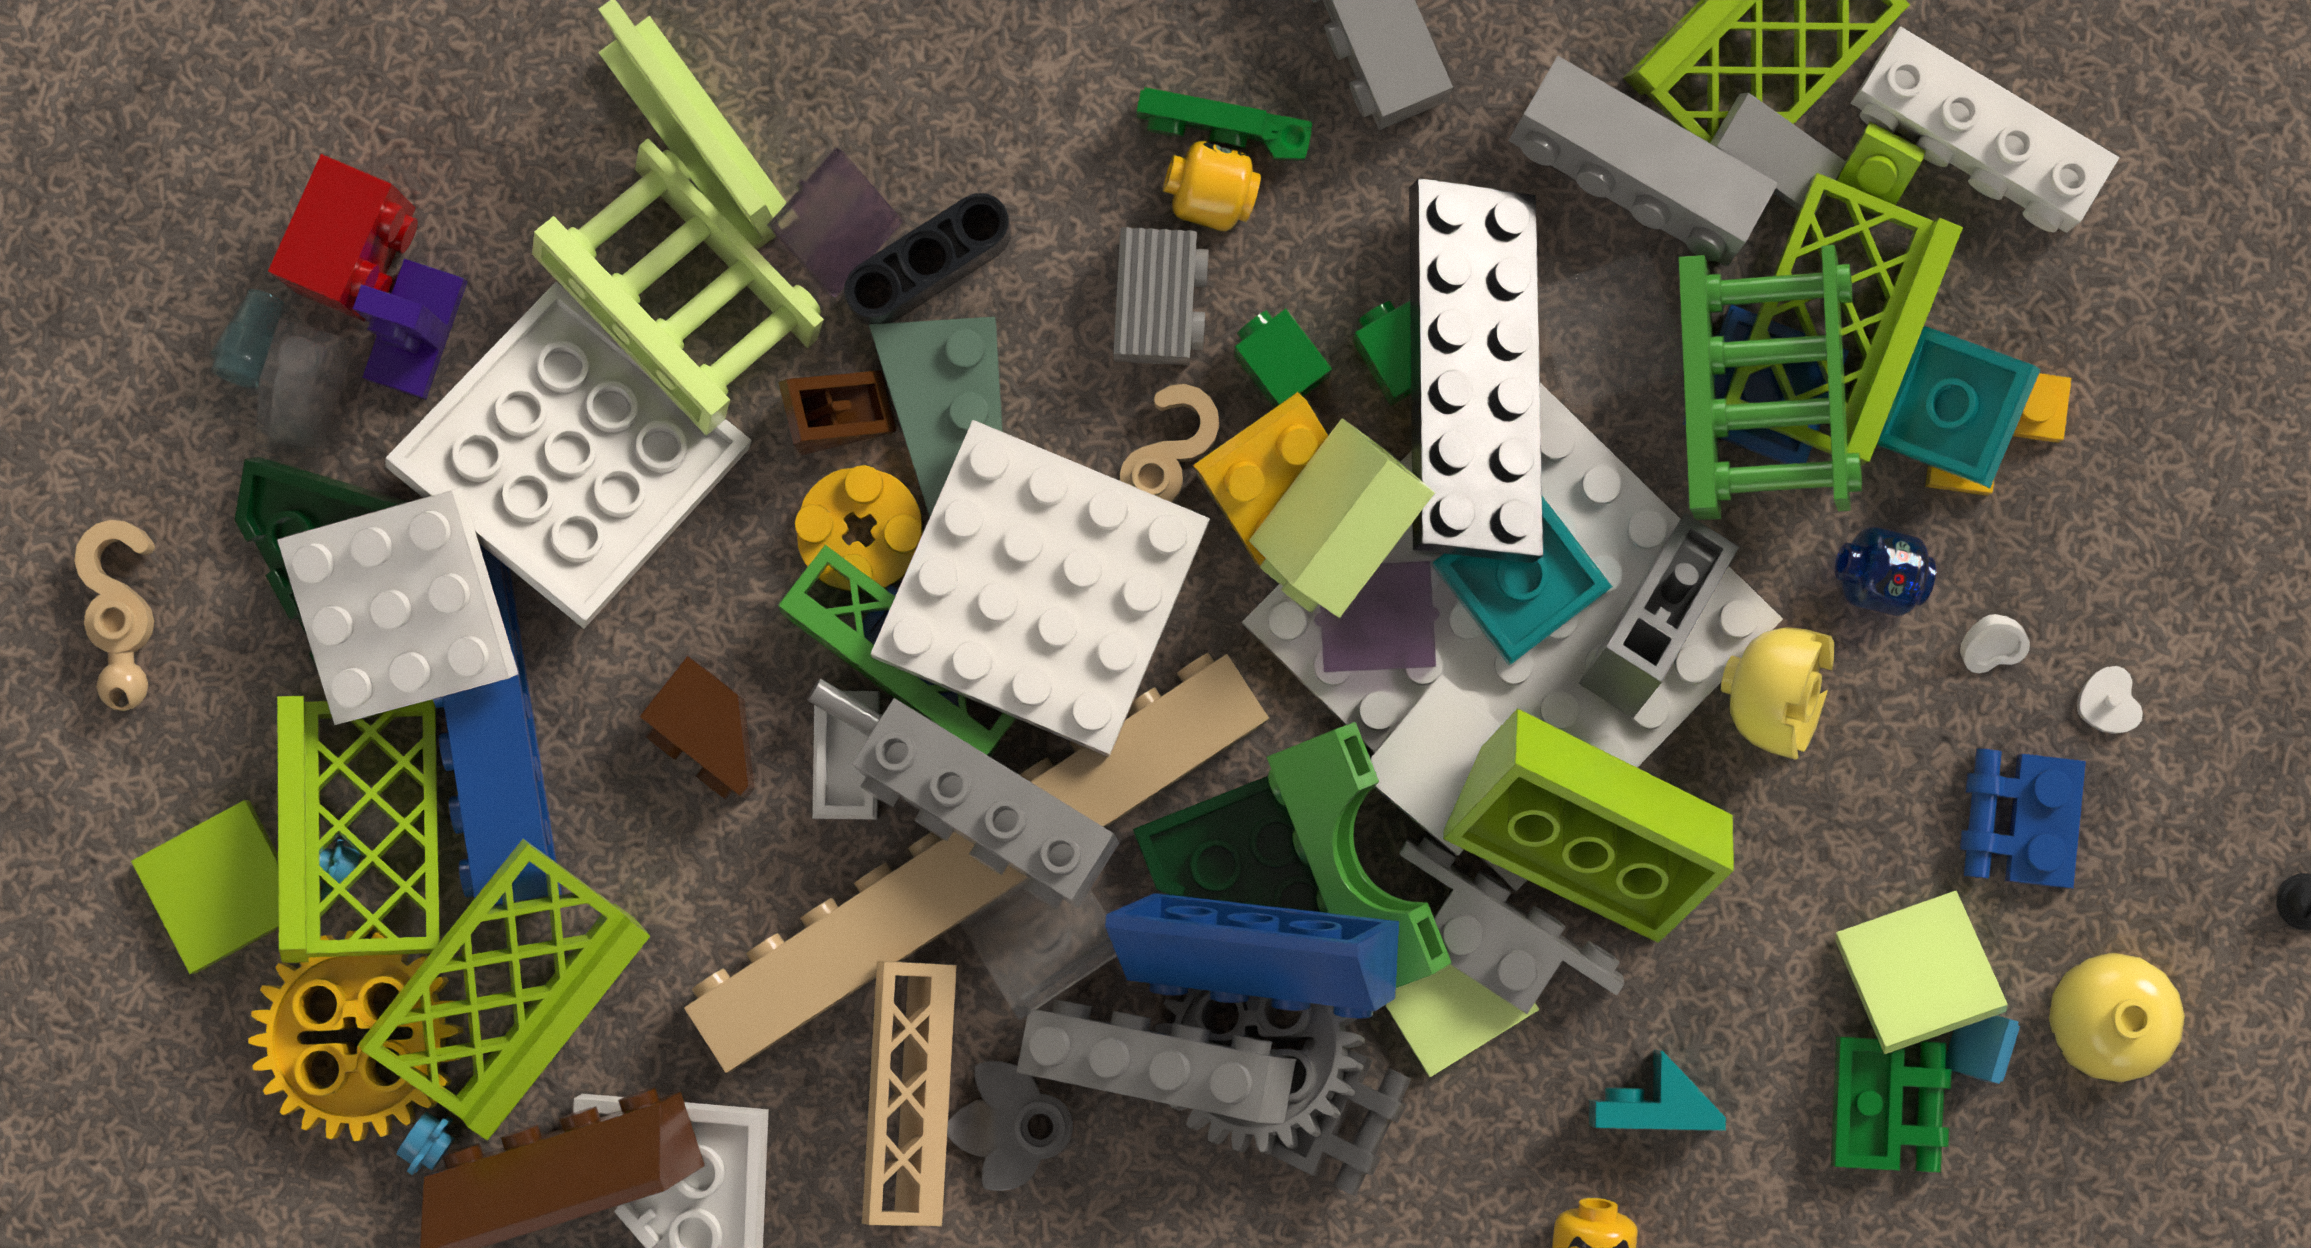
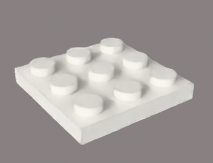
(398, 606)

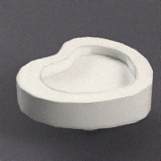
(1994, 642)
(2108, 701)

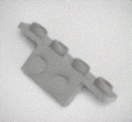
(1500, 942)

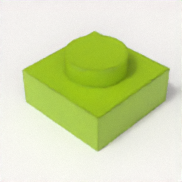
(1881, 164)

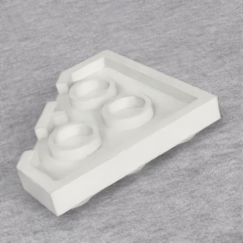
(719, 1202)

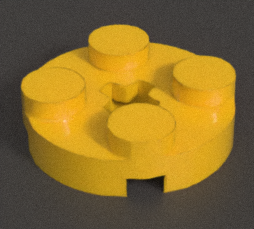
(863, 493)

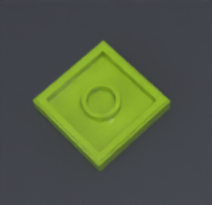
(214, 886)

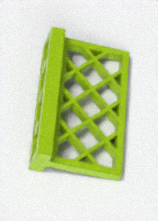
(1700, 33)
(1897, 325)
(301, 844)
(547, 1021)

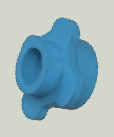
(426, 1143)

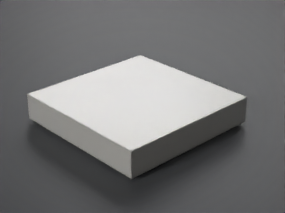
(1432, 754)

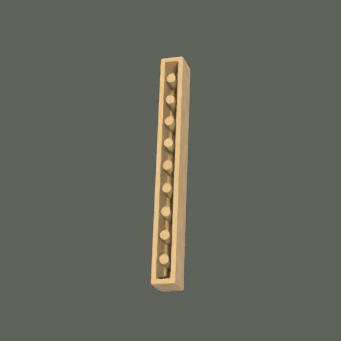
(945, 884)

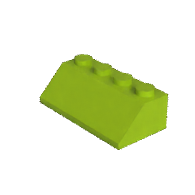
(1591, 827)

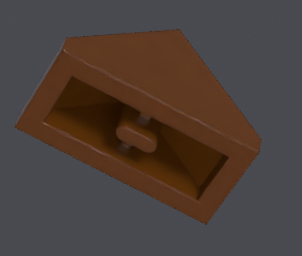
(836, 409)

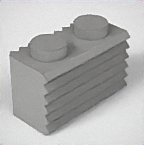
(1156, 296)

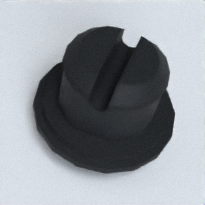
(2294, 901)

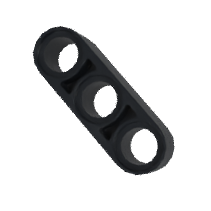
(942, 232)

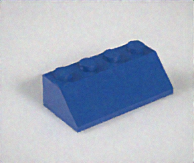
(1257, 952)

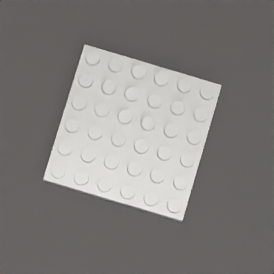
(1622, 533)

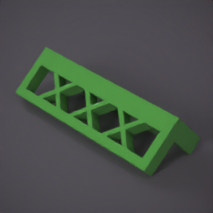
(856, 651)

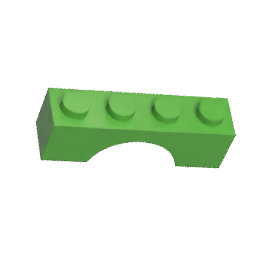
(1323, 790)

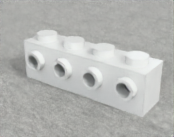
(1984, 132)

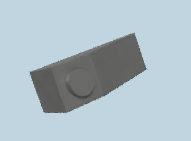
(1659, 616)

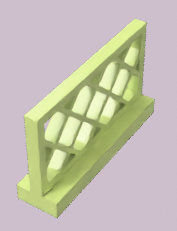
(691, 125)

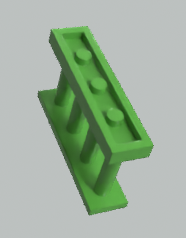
(1710, 356)

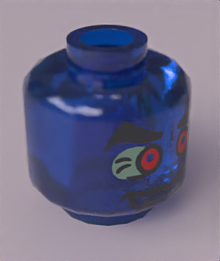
(1885, 571)

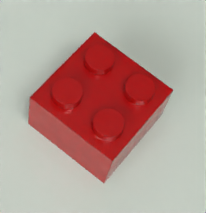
(343, 236)

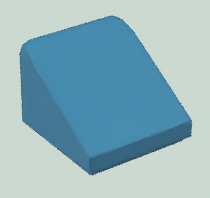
(1983, 1048)

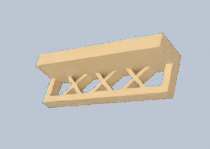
(922, 1094)

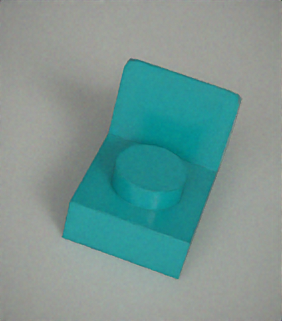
(1675, 1103)

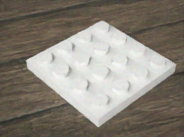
(566, 456)
(1040, 588)

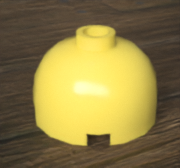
(1778, 688)
(2116, 1017)

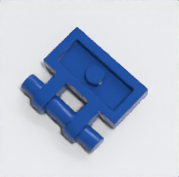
(2042, 824)

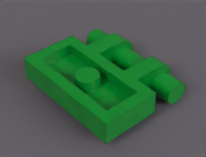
(1870, 1100)

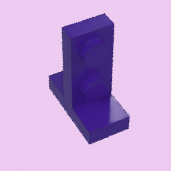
(410, 326)

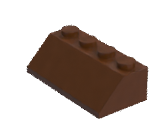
(559, 1174)

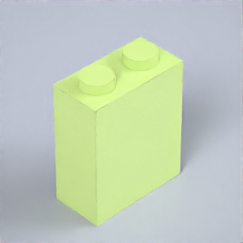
(1339, 520)

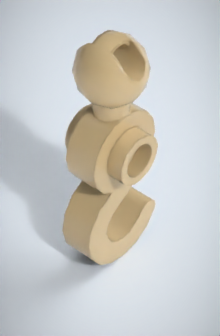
(1157, 466)
(118, 617)

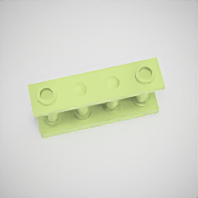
(659, 343)

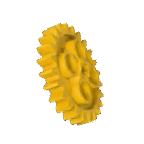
(358, 1091)

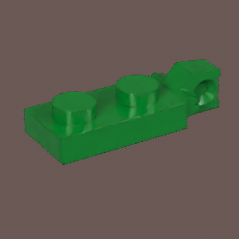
(1227, 123)

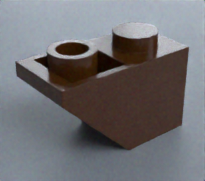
(706, 722)

